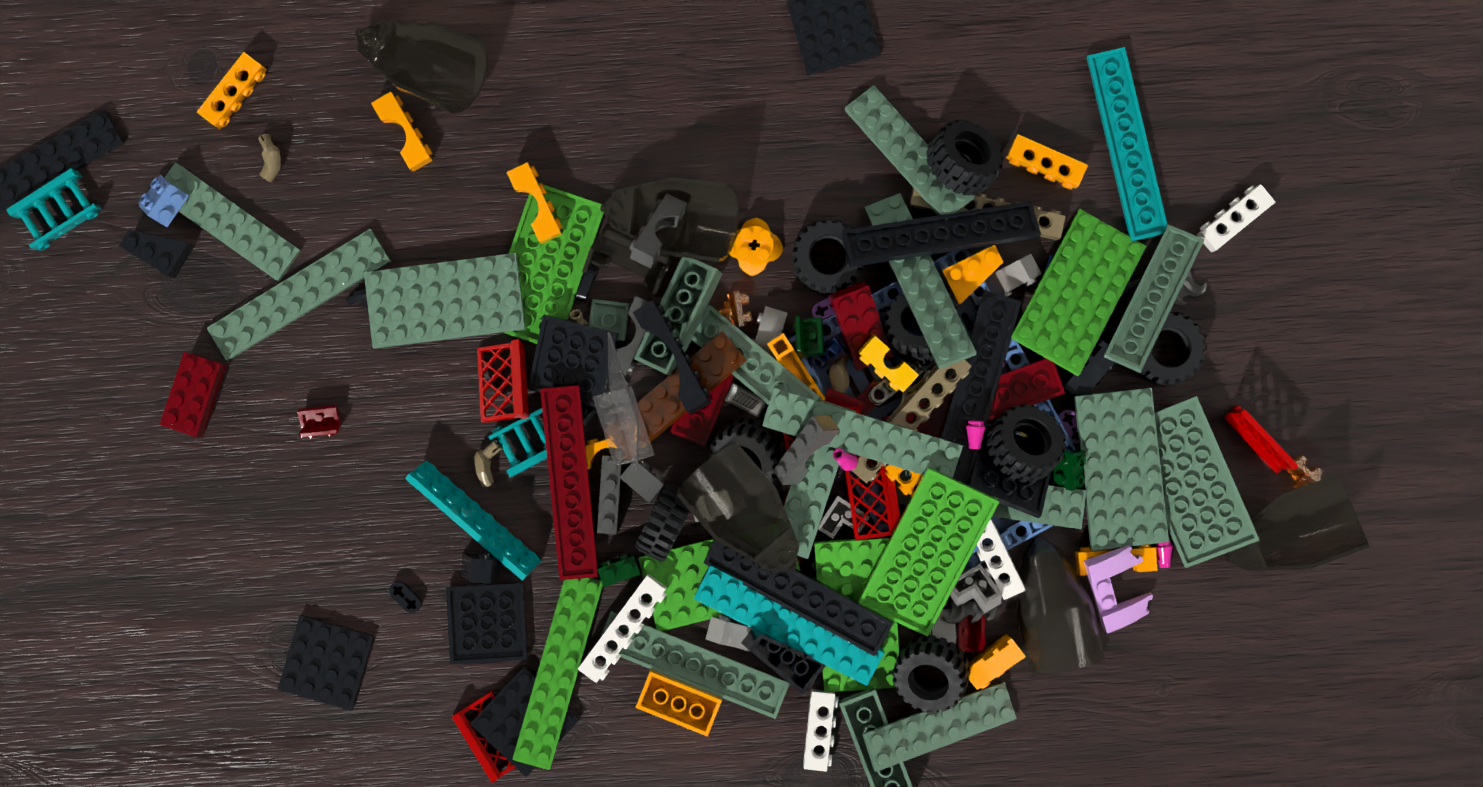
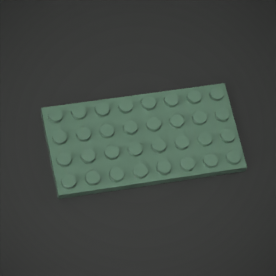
(444, 300)
(1121, 469)
(1198, 488)

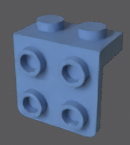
(162, 200)

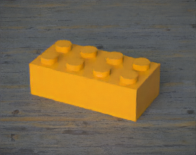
(679, 702)

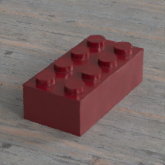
(858, 320)
(193, 394)

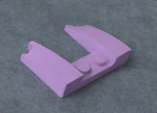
(1099, 570)

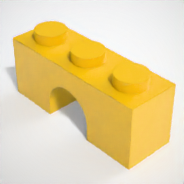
(899, 376)

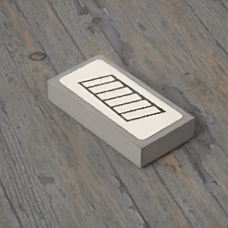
(745, 400)

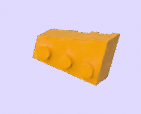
(970, 273)
(994, 661)

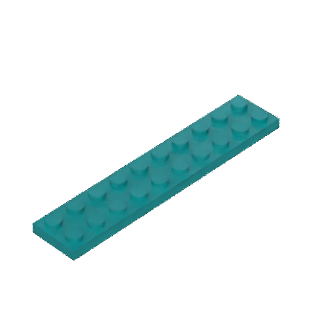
(1127, 144)
(758, 612)

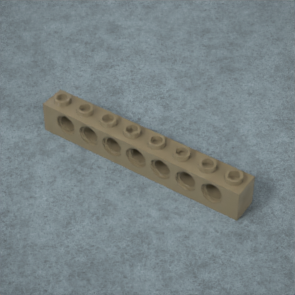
(1054, 218)
(911, 405)

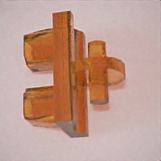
(733, 309)
(1302, 475)

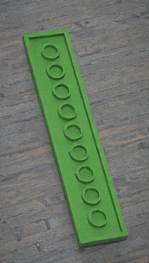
(558, 672)

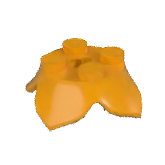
(770, 246)

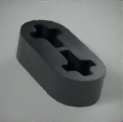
(586, 284)
(401, 600)

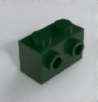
(620, 570)

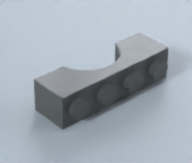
(667, 214)
(627, 354)
(817, 433)
(609, 496)

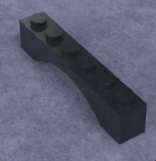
(691, 390)

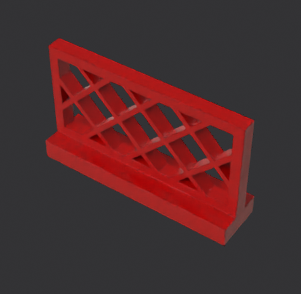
(518, 384)
(1259, 440)
(890, 502)
(476, 745)

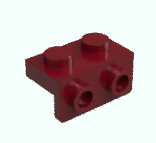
(319, 421)
(971, 635)

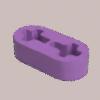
(826, 302)
(1066, 425)

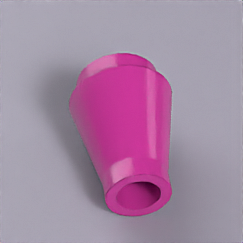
(975, 433)
(846, 460)
(1164, 553)

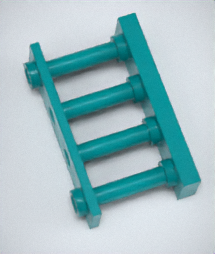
(53, 190)
(532, 456)

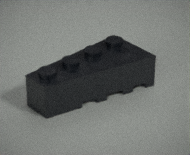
(785, 660)

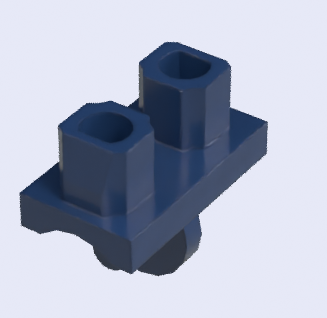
(832, 351)

